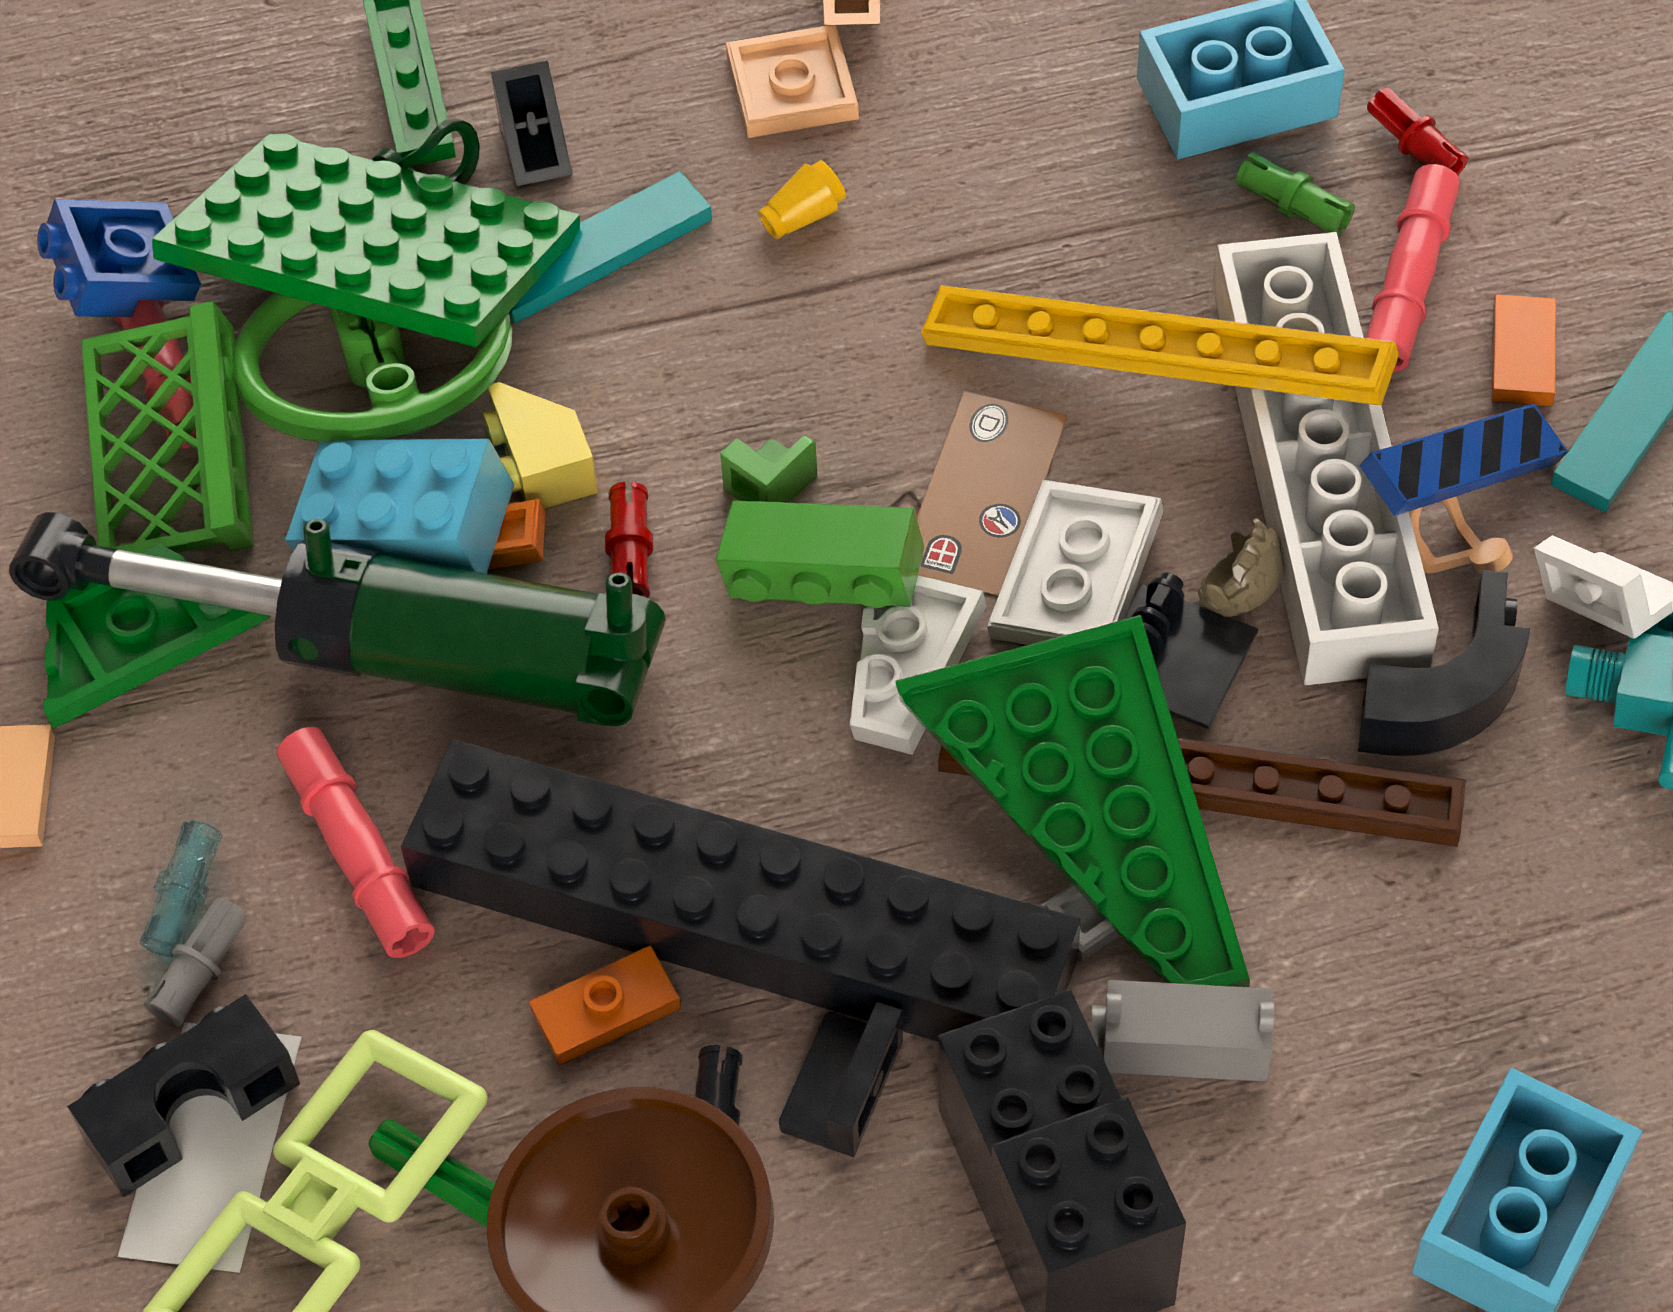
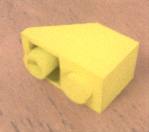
(541, 445)

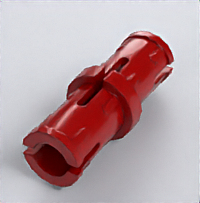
(629, 539)

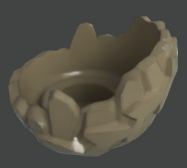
(1246, 575)

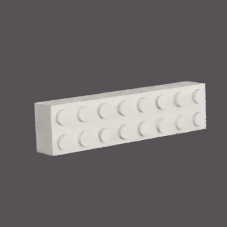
(1349, 563)

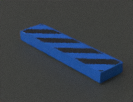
(1463, 459)

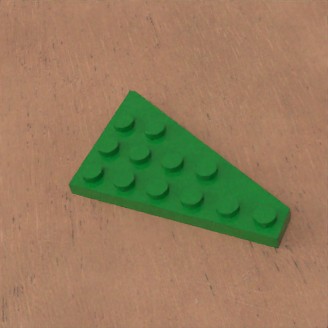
(1094, 775)

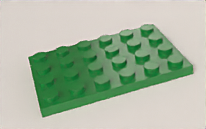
(369, 238)

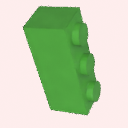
(821, 553)

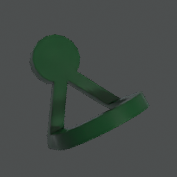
(469, 159)

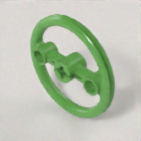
(391, 385)

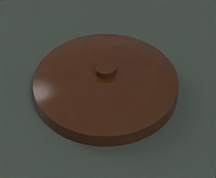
(631, 1208)

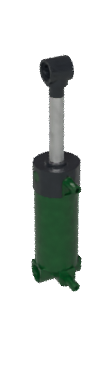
(394, 617)

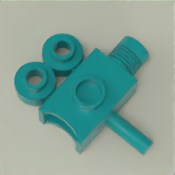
(1634, 681)

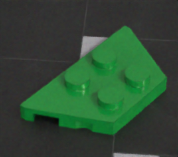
(121, 638)

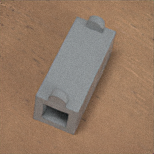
(1185, 1030)

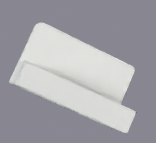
(1603, 587)

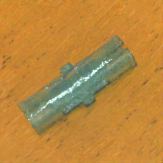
(181, 887)

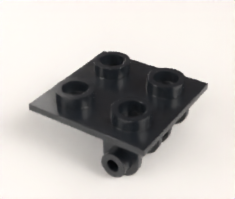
(1192, 648)

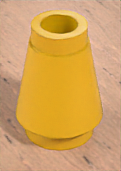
(802, 200)

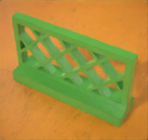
(214, 415)

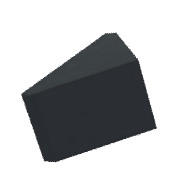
(530, 123)

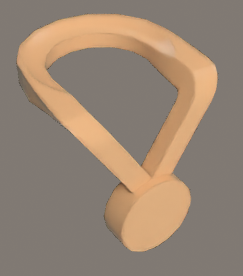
(1489, 554)

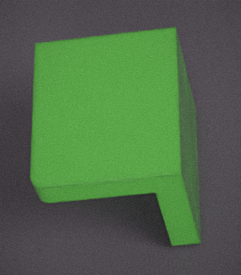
(770, 472)

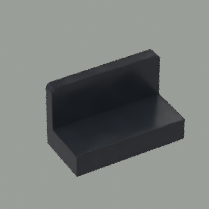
(843, 1079)

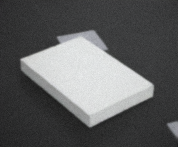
(1074, 562)

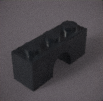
(223, 1056)

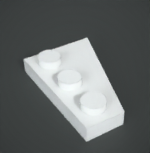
(905, 644)

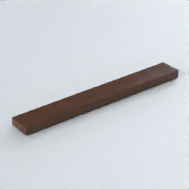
(1316, 792)

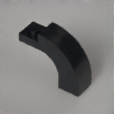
(1452, 702)

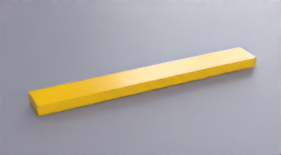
(1162, 344)

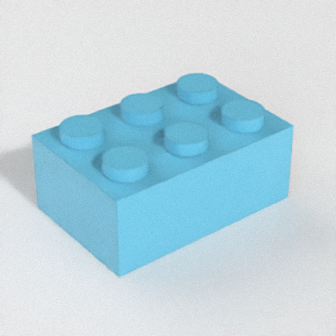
(1239, 74)
(409, 498)
(1526, 1199)

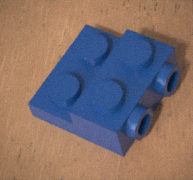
(107, 256)

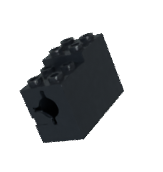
(1060, 1163)

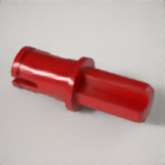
(1415, 133)

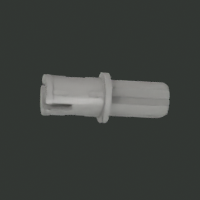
(196, 962)

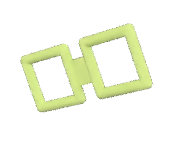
(323, 1193)

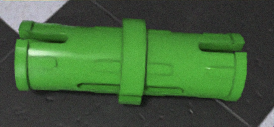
(1295, 194)

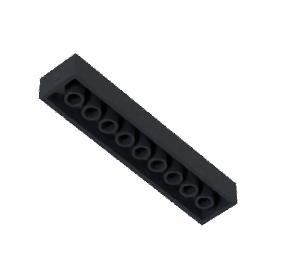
(730, 896)

